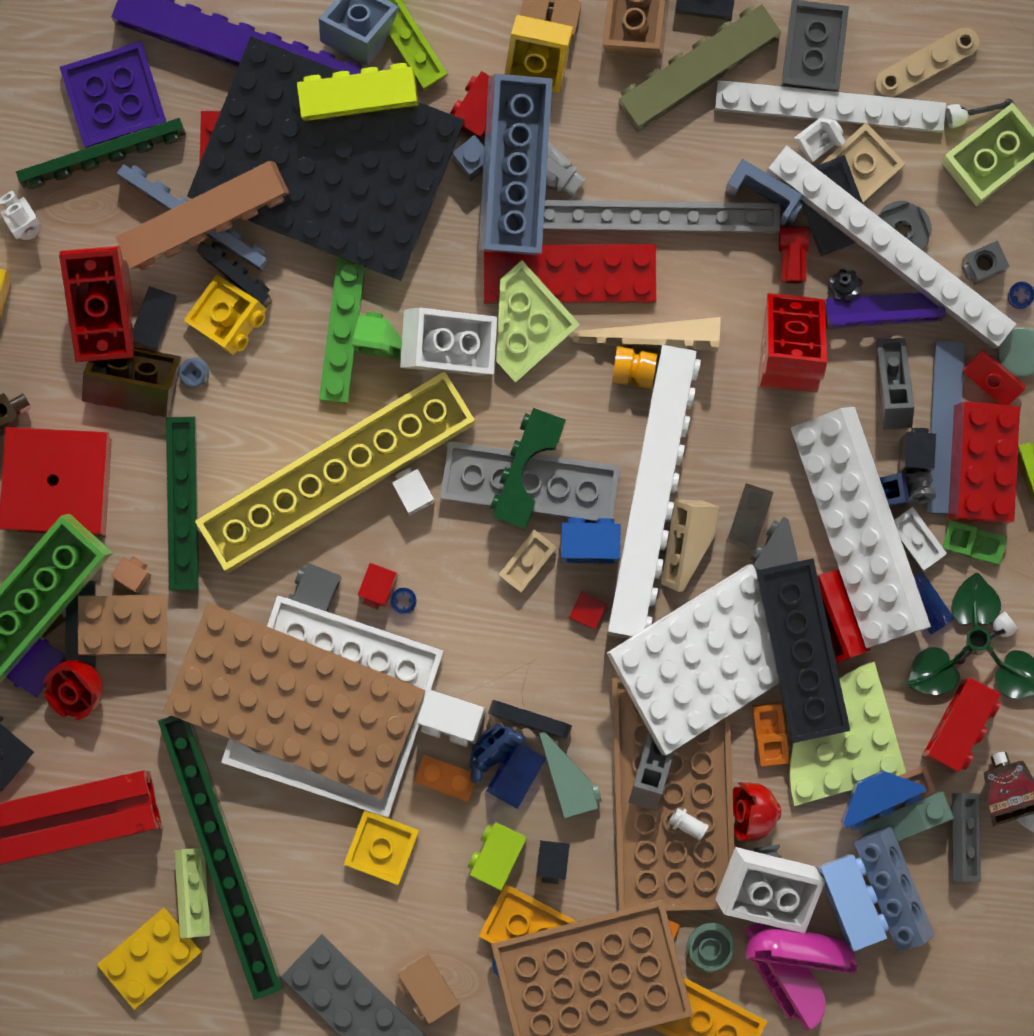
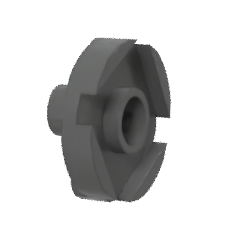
(910, 216)

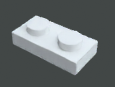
(918, 539)

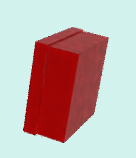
(54, 476)

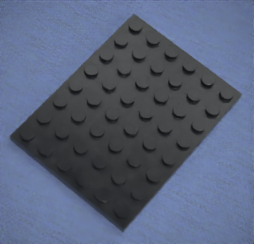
(352, 179)

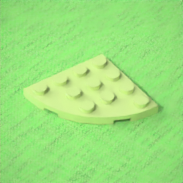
(840, 760)

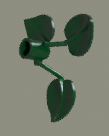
(973, 603)

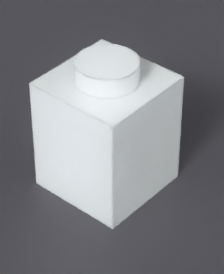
(412, 491)

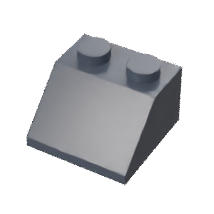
(357, 27)

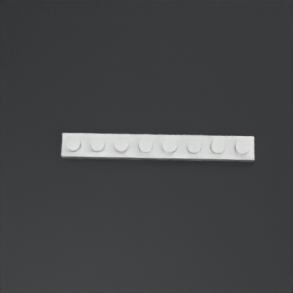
(838, 106)

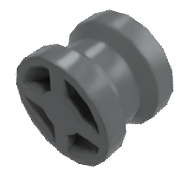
(920, 488)

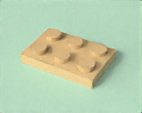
(869, 160)

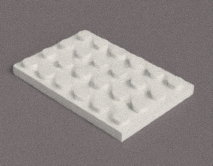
(699, 661)

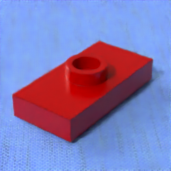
(994, 378)

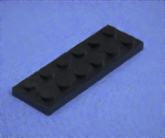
(802, 650)

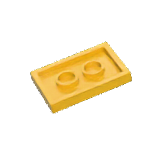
(149, 958)

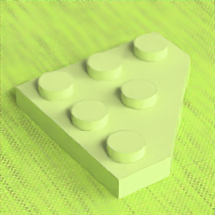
(528, 321)

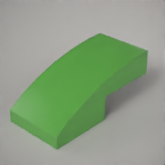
(975, 543)

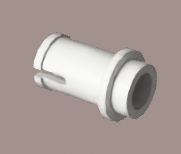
(688, 824)

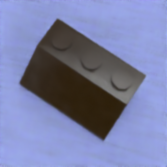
(133, 384)

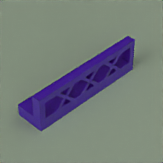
(882, 310)

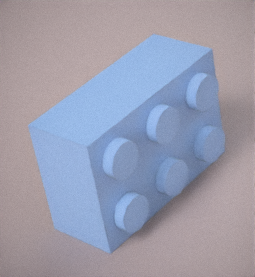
(853, 902)

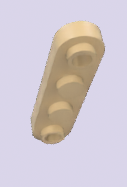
(927, 63)

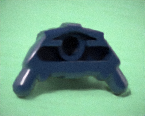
(491, 749)

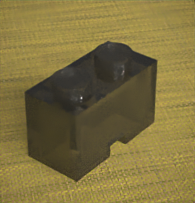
(749, 516)

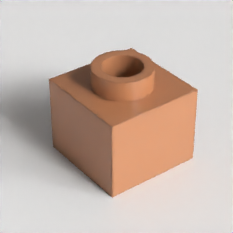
(131, 573)

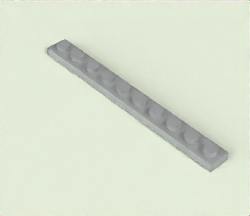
(661, 216)

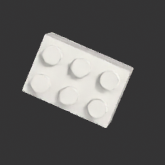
(448, 342)
(451, 717)
(769, 890)

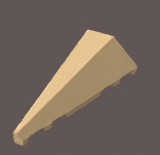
(687, 334)

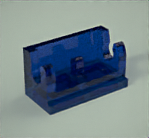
(516, 775)

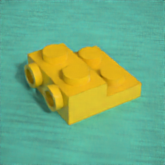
(226, 315)

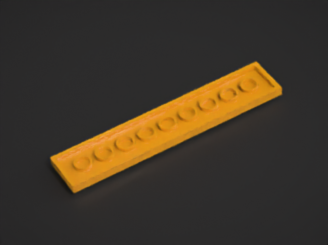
(713, 1015)

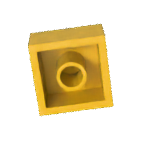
(538, 50)

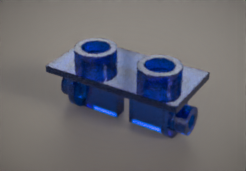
(935, 608)

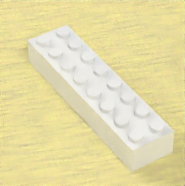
(860, 526)

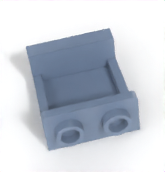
(768, 187)

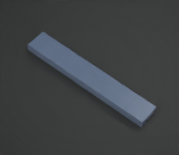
(945, 394)

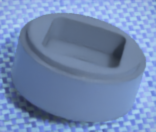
(194, 372)

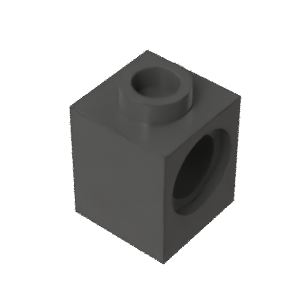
(993, 254)

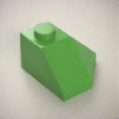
(376, 337)

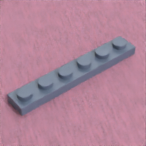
(160, 194)

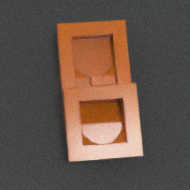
(770, 734)

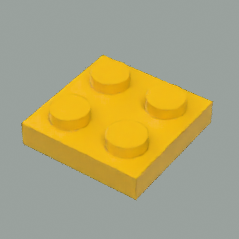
(381, 847)

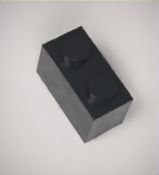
(917, 451)
(552, 861)

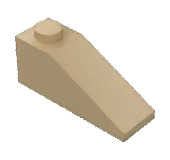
(689, 538)

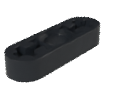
(530, 719)

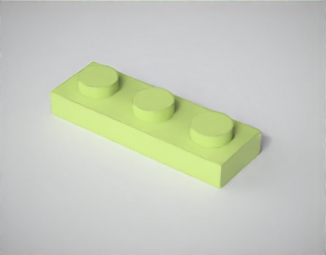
(192, 893)

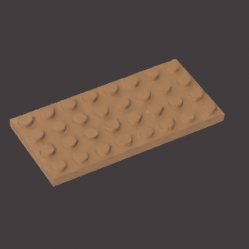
(294, 701)
(653, 856)

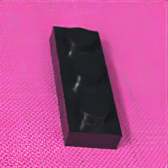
(234, 272)

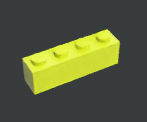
(357, 93)

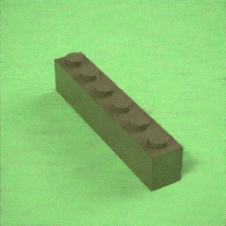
(699, 67)

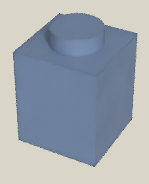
(470, 158)

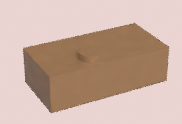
(636, 27)

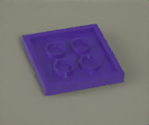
(113, 94)

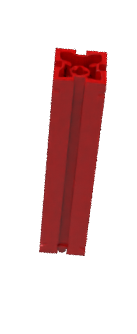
(78, 816)

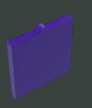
(35, 666)

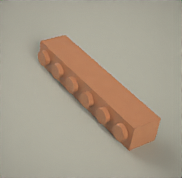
(202, 215)

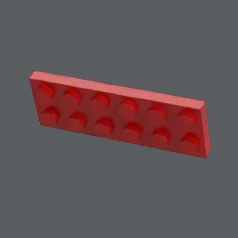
(582, 272)

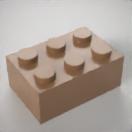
(122, 625)

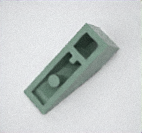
(571, 784)
(914, 817)

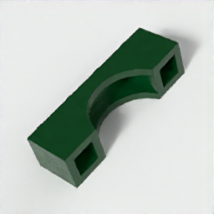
(540, 434)

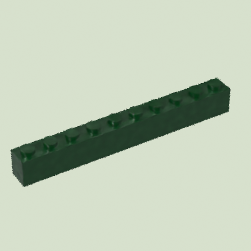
(221, 857)

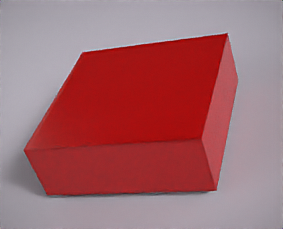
(588, 610)

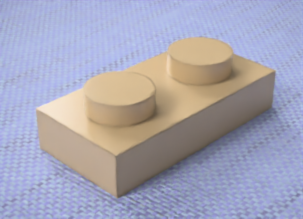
(527, 561)

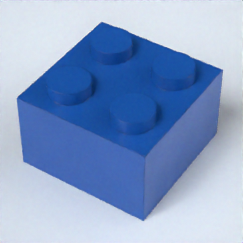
(590, 541)

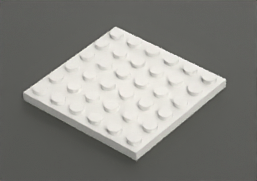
(363, 644)

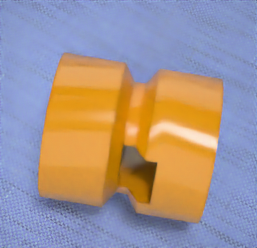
(634, 367)

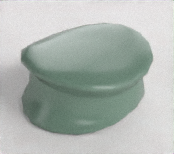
(1017, 352)
(710, 948)

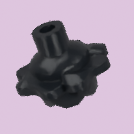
(845, 285)

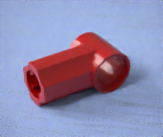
(793, 249)

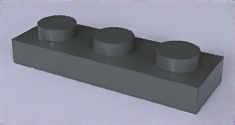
(966, 837)

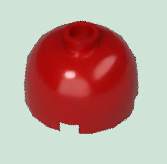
(73, 689)
(754, 811)

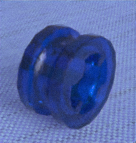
(1013, 300)
(412, 600)

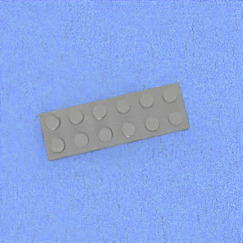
(556, 483)

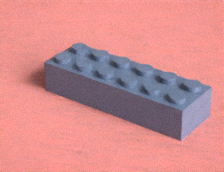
(515, 164)

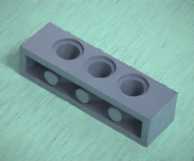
(894, 889)

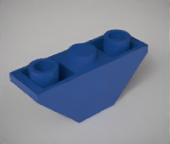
(877, 796)

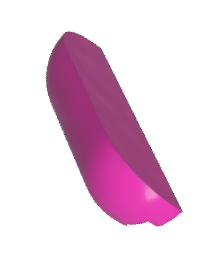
(802, 950)
(791, 987)

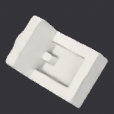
(819, 138)

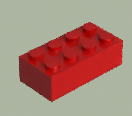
(984, 463)

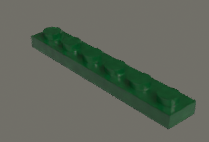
(90, 157)
(182, 503)

